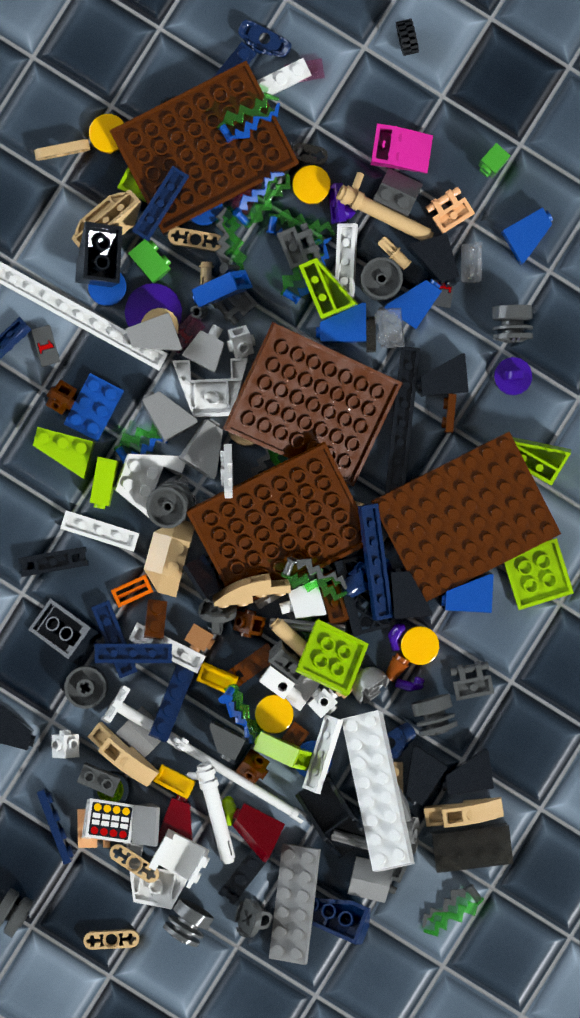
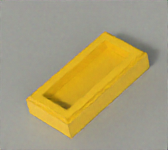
(215, 677)
(174, 781)

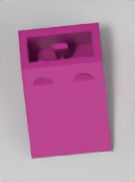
(401, 148)

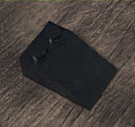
(99, 255)
(204, 576)
(64, 631)

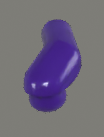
(394, 636)
(410, 686)

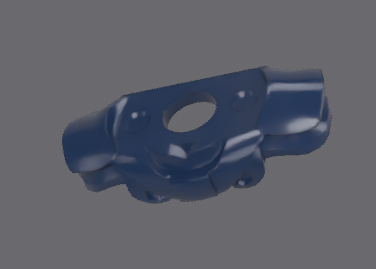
(251, 32)
(356, 582)
(403, 736)

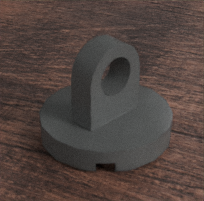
(216, 615)
(249, 918)

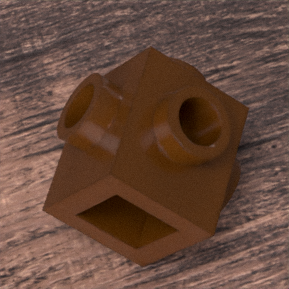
(61, 397)
(249, 623)
(253, 766)

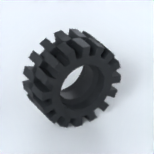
(407, 37)

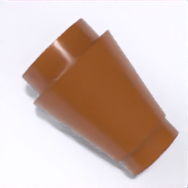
(397, 666)

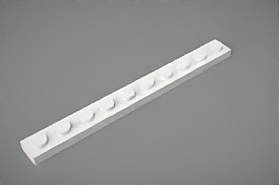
(77, 315)

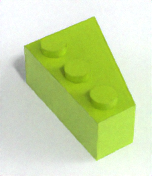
(326, 291)
(66, 449)
(543, 459)

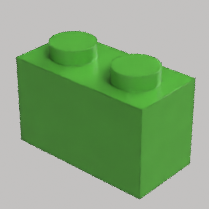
(493, 161)
(149, 261)

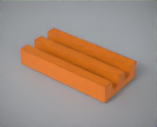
(146, 584)

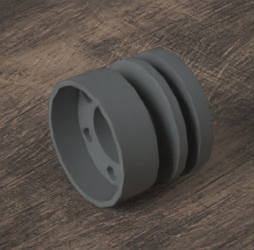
(512, 323)
(434, 715)
(186, 925)

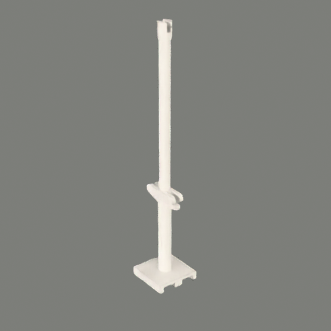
(182, 744)

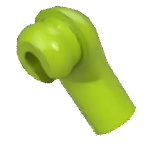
(229, 808)

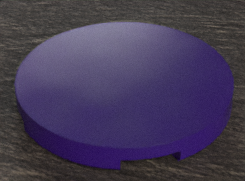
(151, 297)

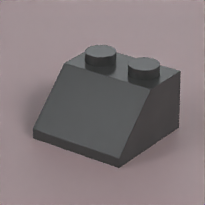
(398, 192)
(226, 741)

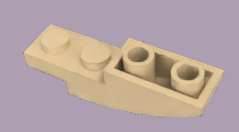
(242, 591)
(122, 756)
(464, 813)

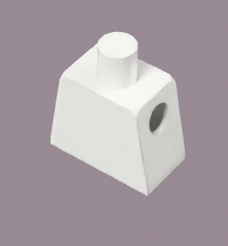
(206, 349)
(304, 604)
(273, 677)

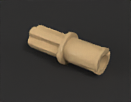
(394, 252)

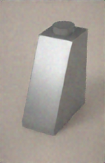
(154, 334)
(167, 416)
(204, 448)

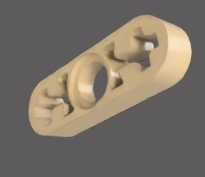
(62, 150)
(180, 242)
(119, 860)
(126, 944)

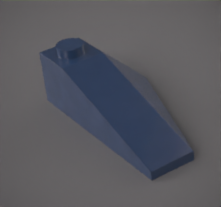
(342, 918)

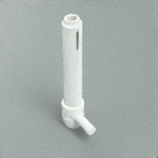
(209, 785)

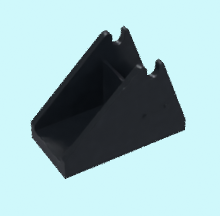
(331, 812)

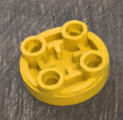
(100, 132)
(311, 184)
(420, 645)
(274, 714)

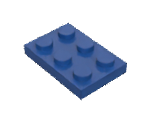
(93, 407)

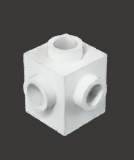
(240, 342)
(322, 709)
(65, 745)

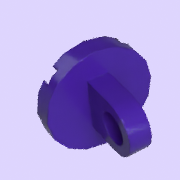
(513, 376)

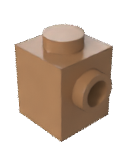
(199, 638)

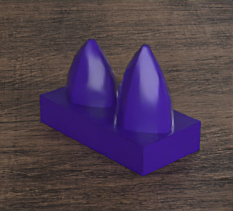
(339, 212)

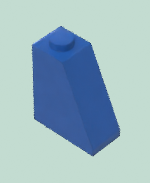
(527, 233)
(221, 288)
(416, 302)
(344, 327)
(470, 596)

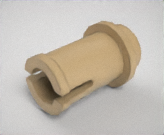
(206, 272)

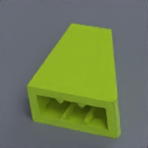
(104, 482)
(283, 751)

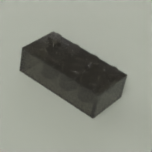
(472, 847)

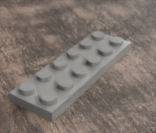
(294, 903)

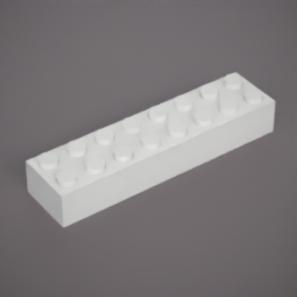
(377, 791)

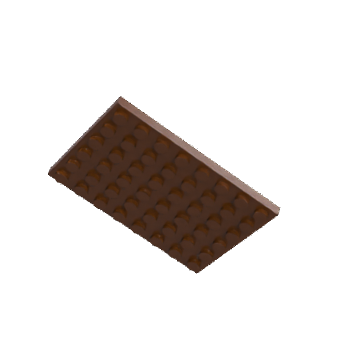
(187, 137)
(311, 395)
(282, 513)
(466, 516)

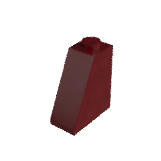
(177, 818)
(257, 830)

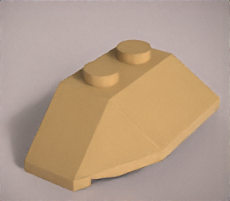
(116, 210)
(168, 556)

